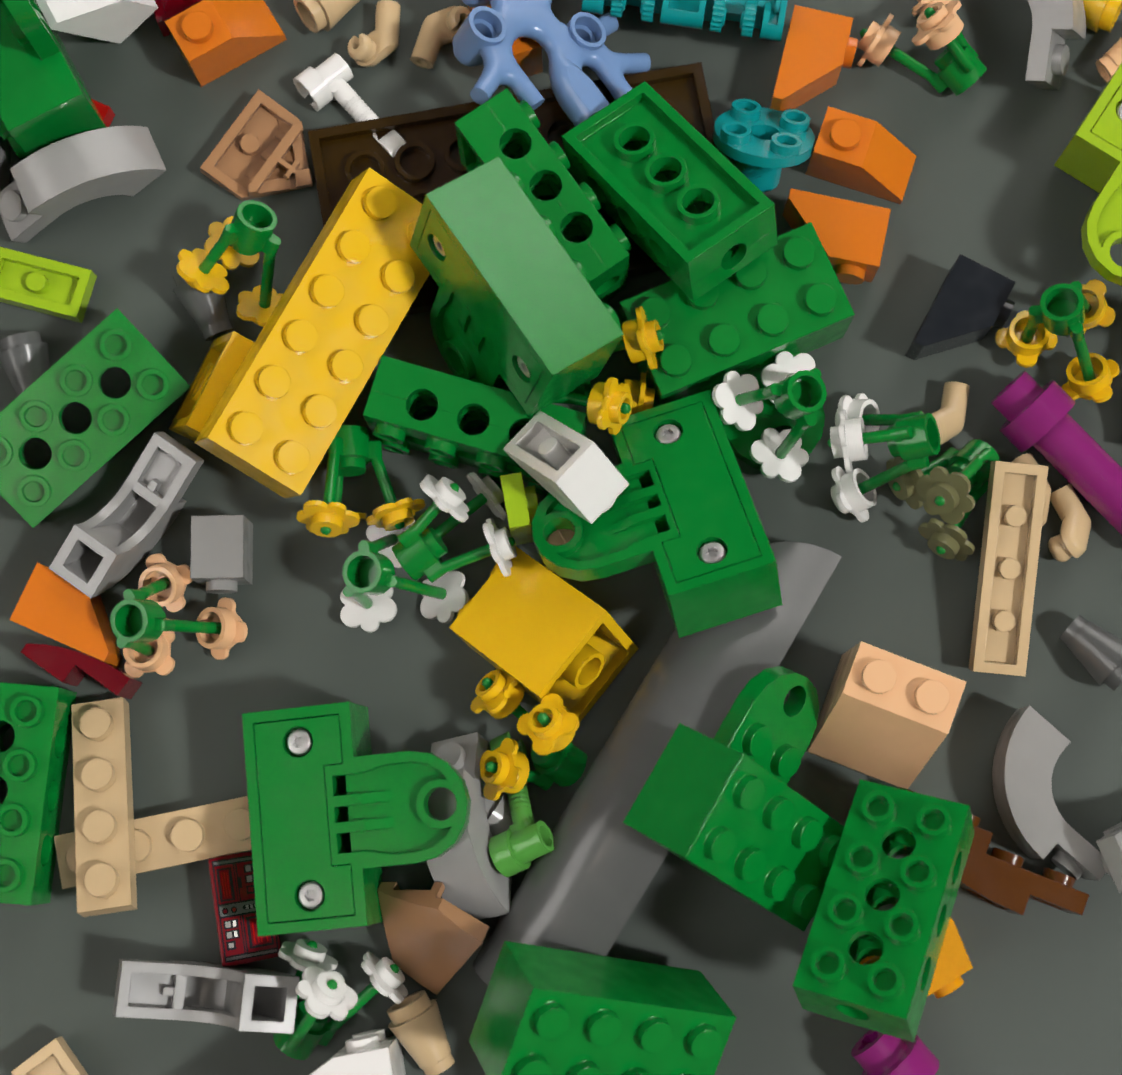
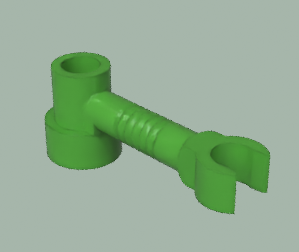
(525, 840)

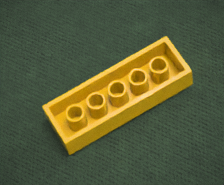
(321, 340)

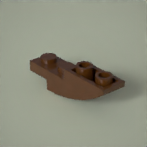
(1008, 886)

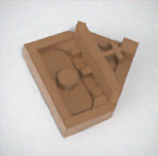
(260, 152)
(427, 933)

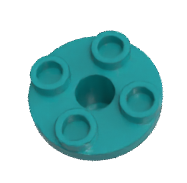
(763, 140)

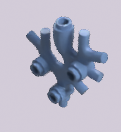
(488, 40)

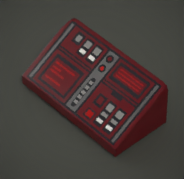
(236, 911)

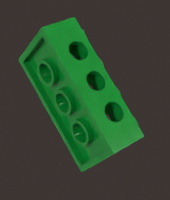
(511, 132)
(671, 190)
(409, 391)
(114, 422)
(36, 784)
(907, 937)

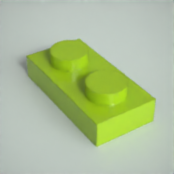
(45, 285)
(520, 507)

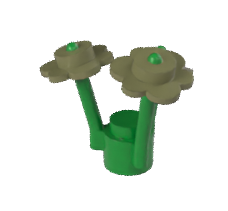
(947, 494)

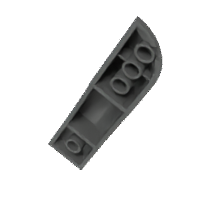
(600, 865)

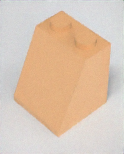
(885, 715)

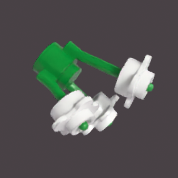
(856, 425)

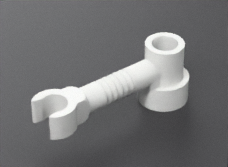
(330, 83)

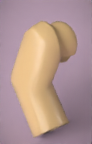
(953, 409)
(1074, 527)

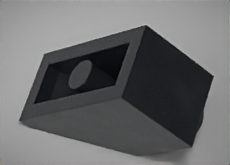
(963, 309)

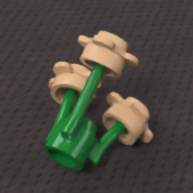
(937, 27)
(147, 632)

